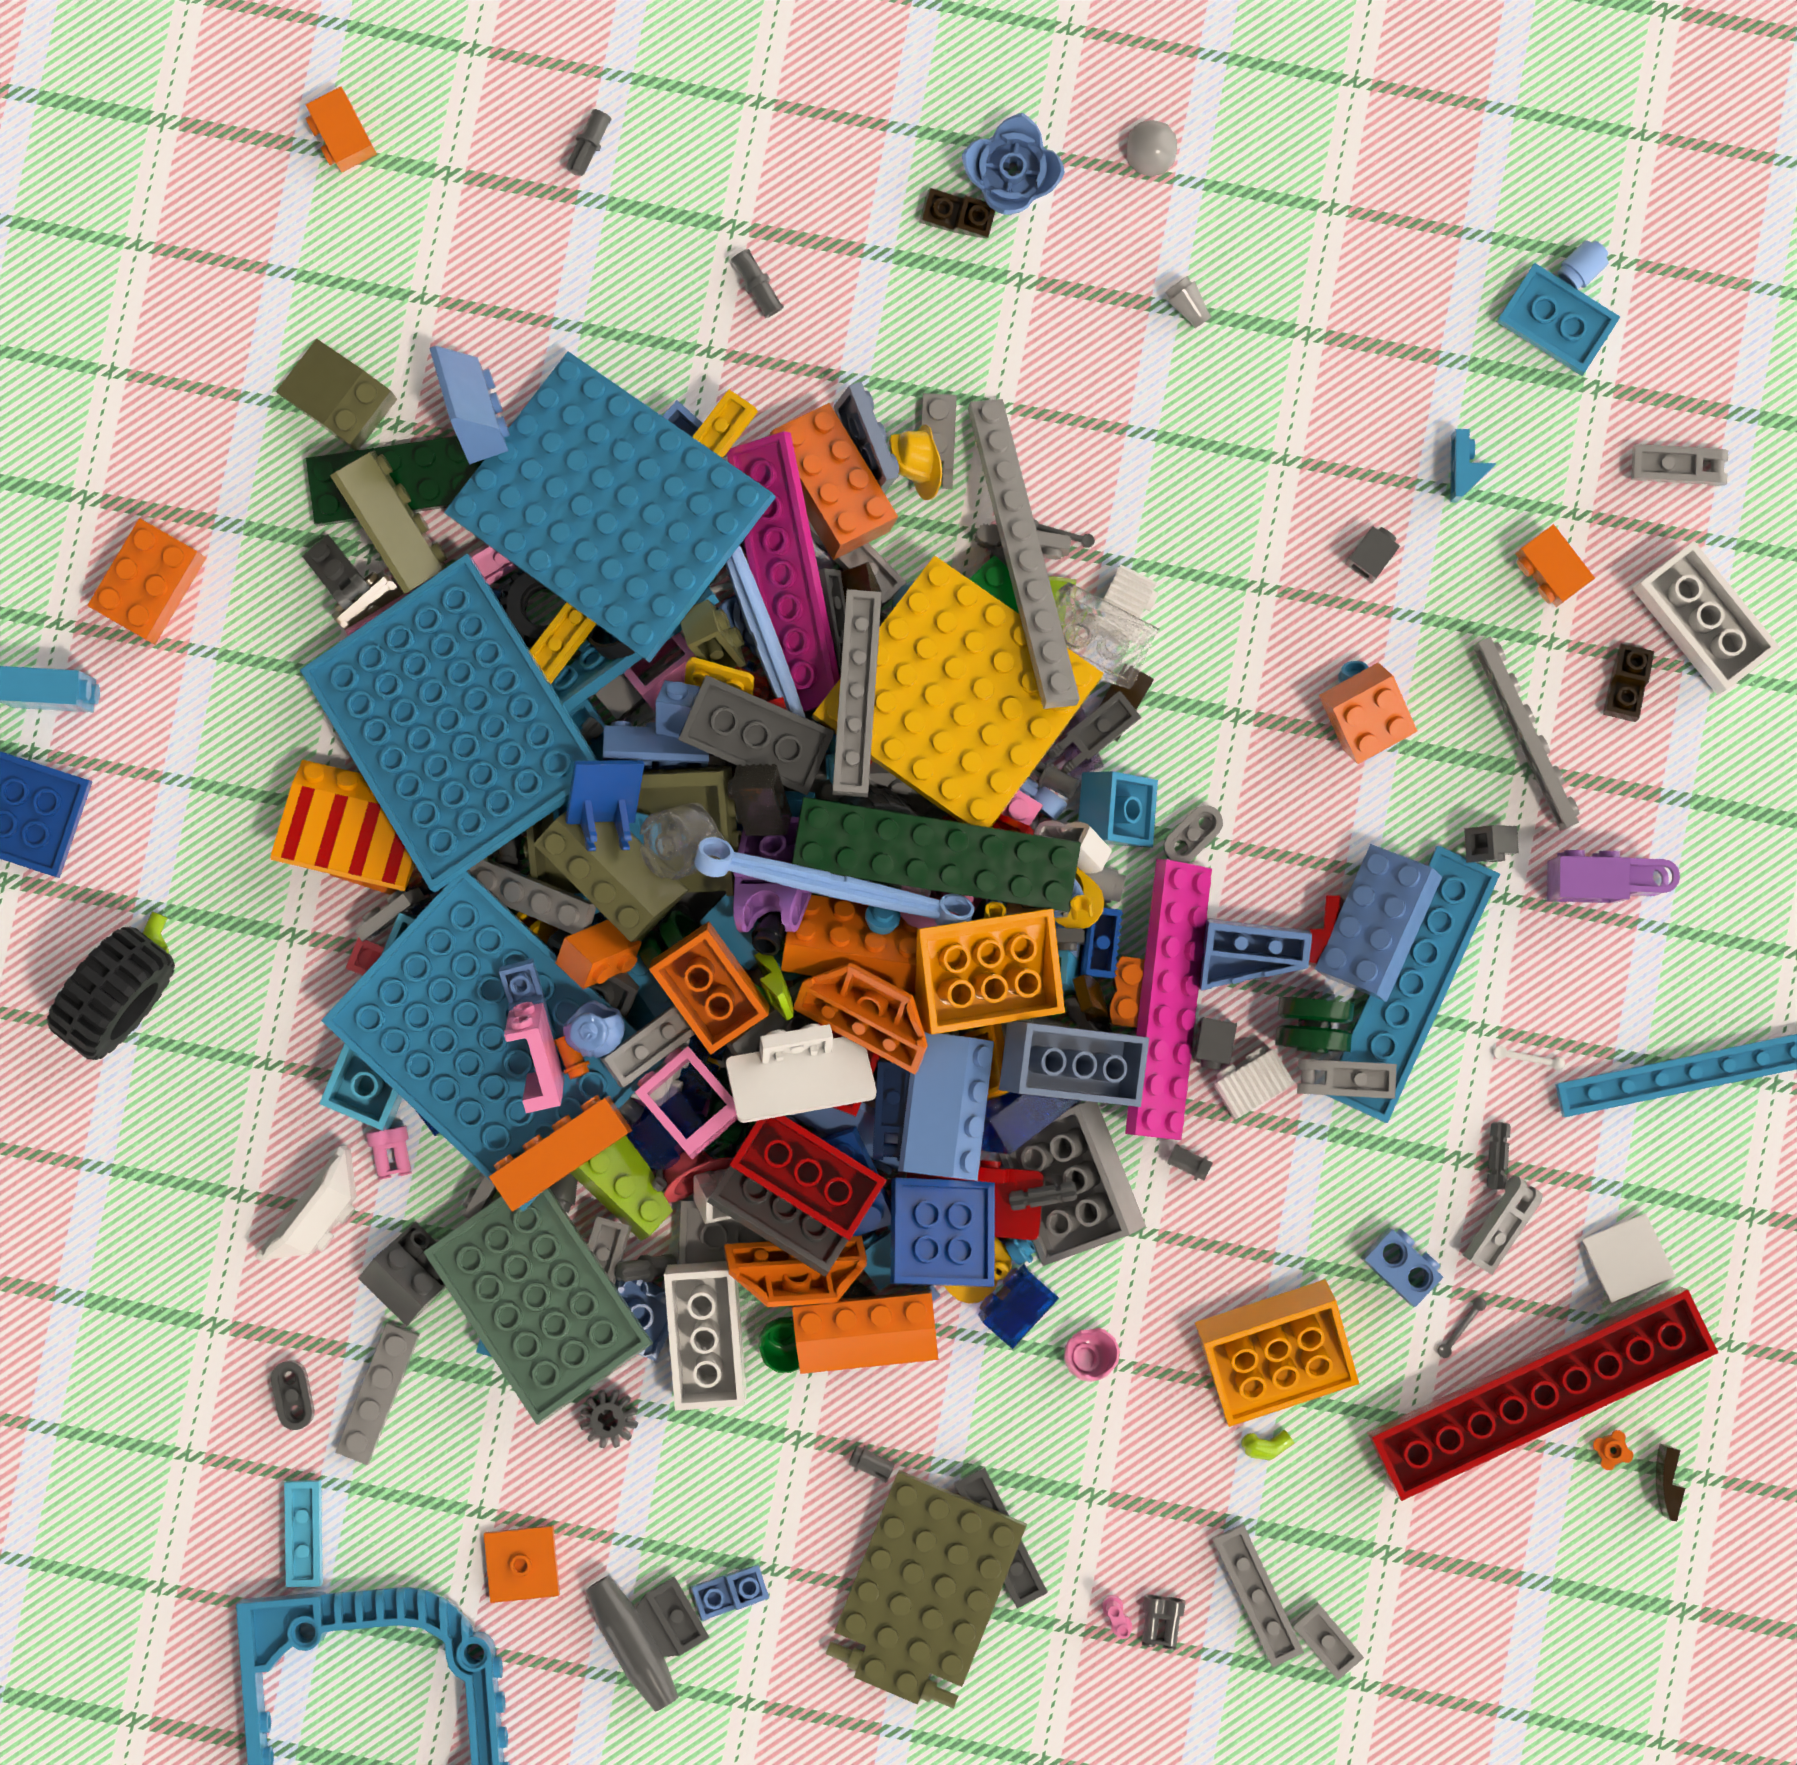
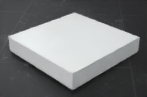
(1628, 1258)

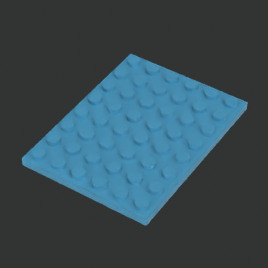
(610, 506)
(450, 722)
(437, 1020)

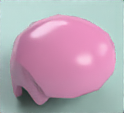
(1091, 1354)

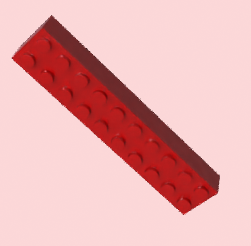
(1542, 1392)

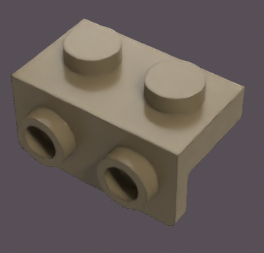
(382, 592)

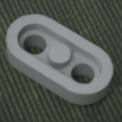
(1192, 835)

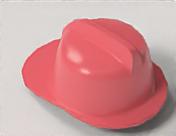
(681, 1175)

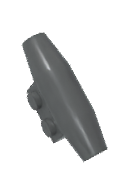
(645, 1634)

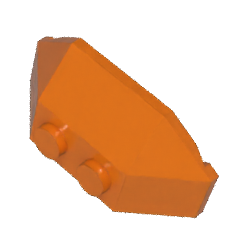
(866, 1013)
(785, 1281)

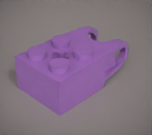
(1606, 877)
(756, 896)

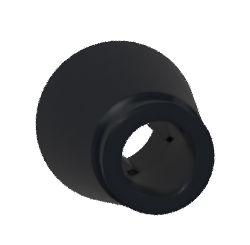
(769, 934)

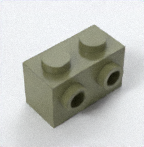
(711, 636)

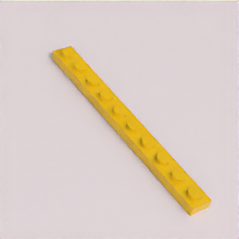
(570, 626)

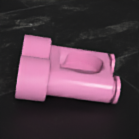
(387, 1139)
(1120, 1623)

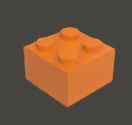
(1368, 713)

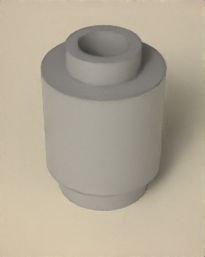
(1110, 883)

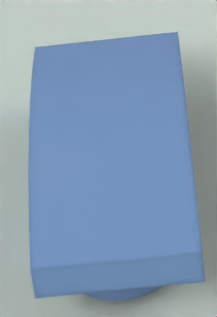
(523, 984)
(729, 1592)

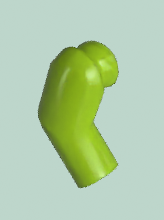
(154, 928)
(1266, 1449)

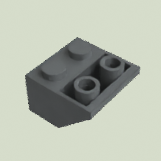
(404, 1276)

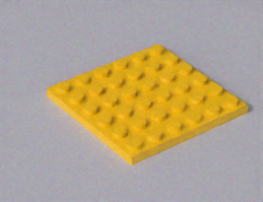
(959, 697)

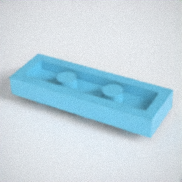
(303, 1533)

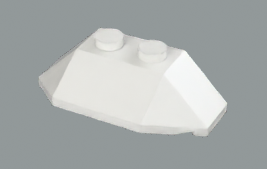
(316, 1212)

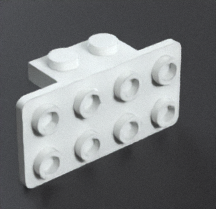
(799, 1074)

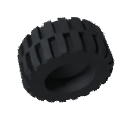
(110, 993)

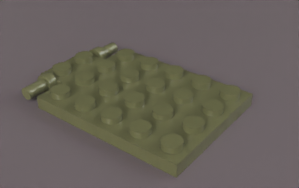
(925, 1590)

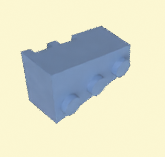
(1250, 951)

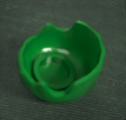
(779, 1345)

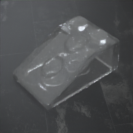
(1104, 634)

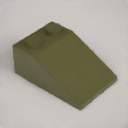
(337, 394)

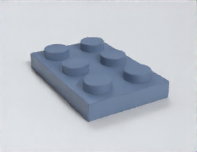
(869, 436)

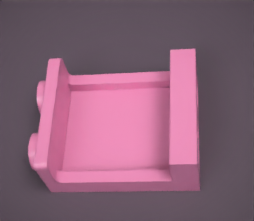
(545, 1086)

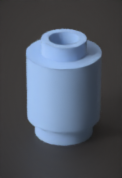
(1584, 264)

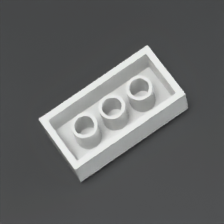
(1706, 618)
(705, 1336)

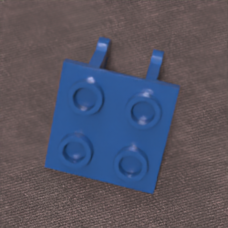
(605, 794)

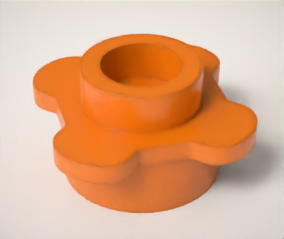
(1603, 1447)

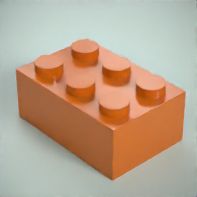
(147, 581)
(709, 987)

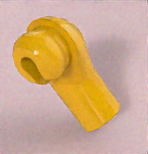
(1002, 1261)

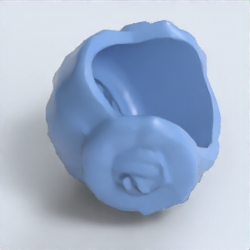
(594, 1029)

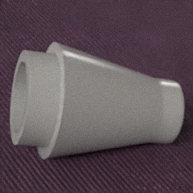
(1188, 301)

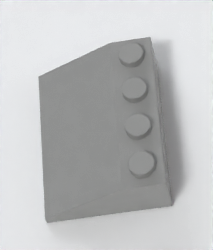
(1079, 1151)

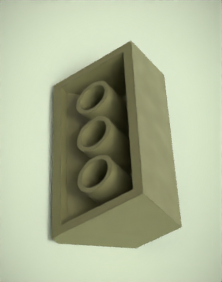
(389, 520)
(611, 877)

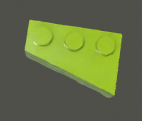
(623, 1185)

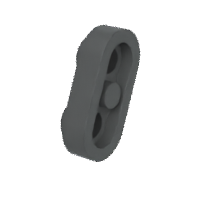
(289, 1395)

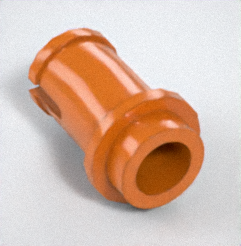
(573, 1060)

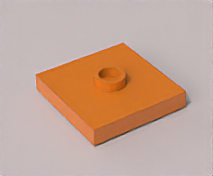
(522, 1564)

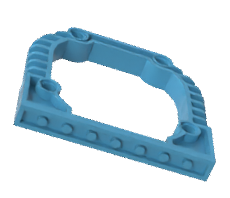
(273, 1624)

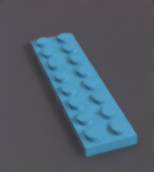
(1398, 1028)

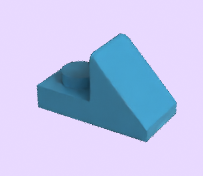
(1462, 472)

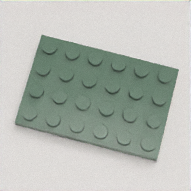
(538, 1301)

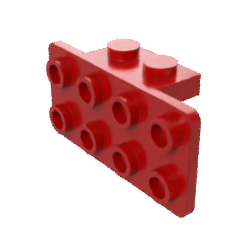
(1009, 1223)

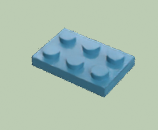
(1558, 319)

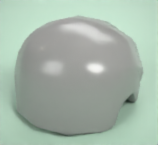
(1151, 148)

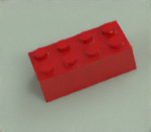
(808, 1174)

